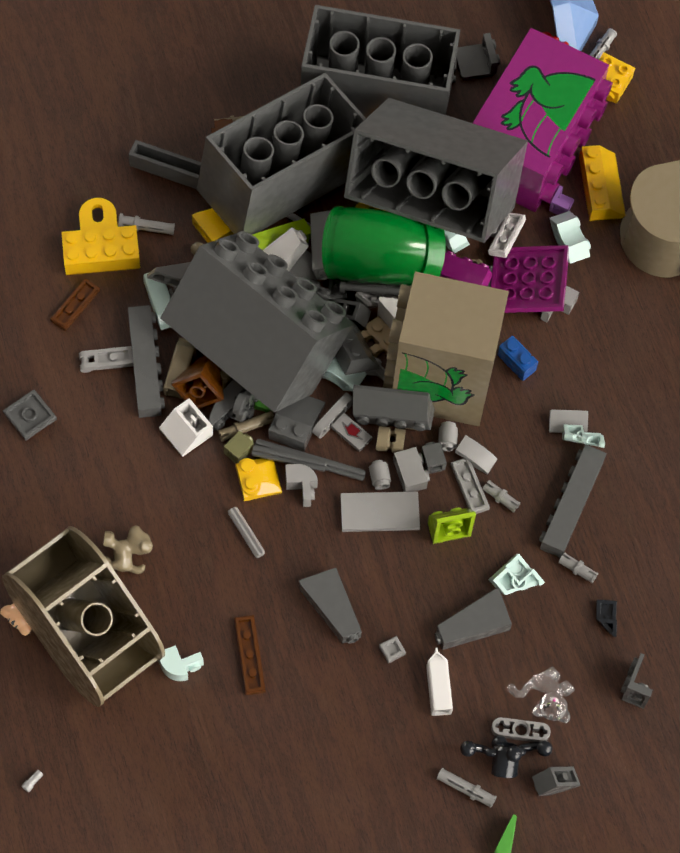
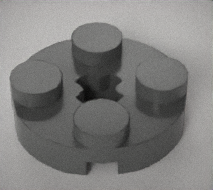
(244, 406)

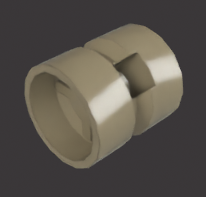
(384, 436)

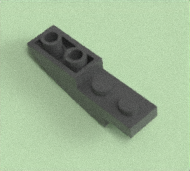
(223, 409)

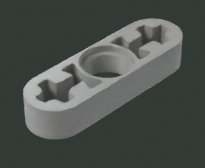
(332, 415)
(527, 724)

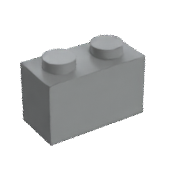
(410, 470)

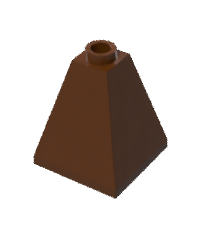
(200, 383)

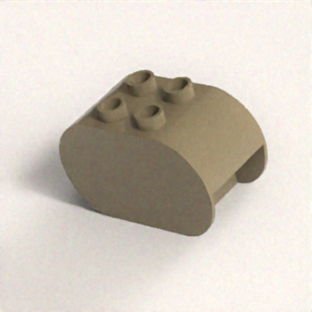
(653, 221)
(83, 615)

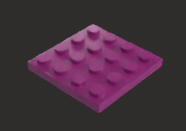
(533, 277)

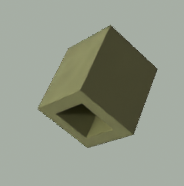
(239, 447)

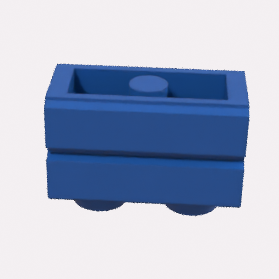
(517, 358)

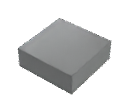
(392, 649)

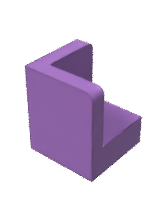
(561, 202)

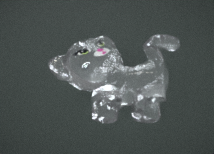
(552, 704)

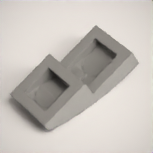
(477, 454)

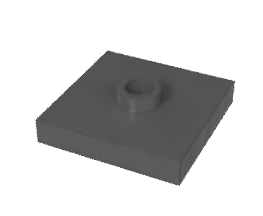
(29, 415)

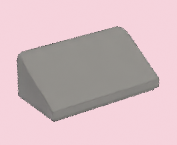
(558, 418)

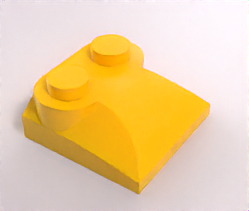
(257, 478)

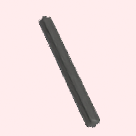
(332, 466)

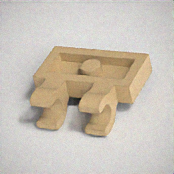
(379, 332)

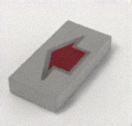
(351, 432)

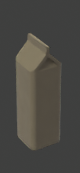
(181, 360)

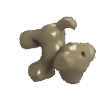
(136, 543)

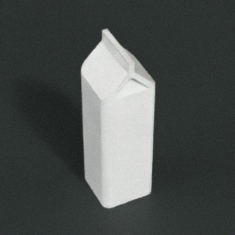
(439, 685)

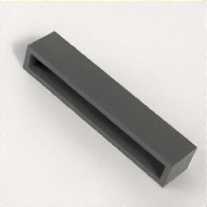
(164, 164)
(144, 361)
(573, 500)

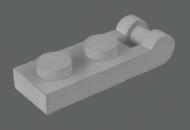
(106, 359)

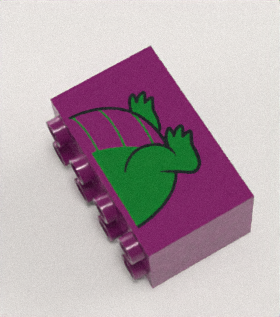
(550, 100)

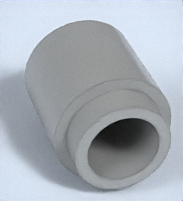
(448, 435)
(380, 475)

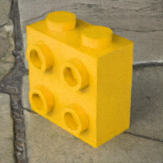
(619, 74)

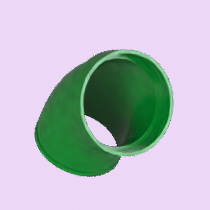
(379, 247)

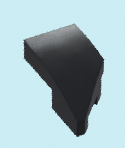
(607, 615)

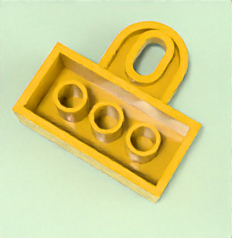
(100, 244)

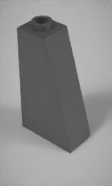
(331, 602)
(479, 620)

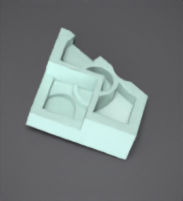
(576, 434)
(515, 576)

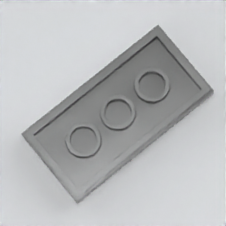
(380, 511)

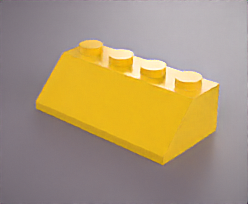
(601, 183)

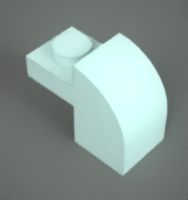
(177, 668)

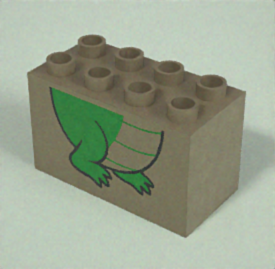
(446, 343)

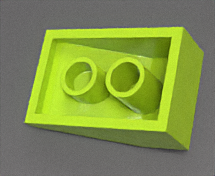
(451, 525)

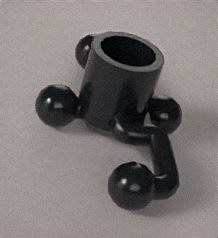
(505, 754)

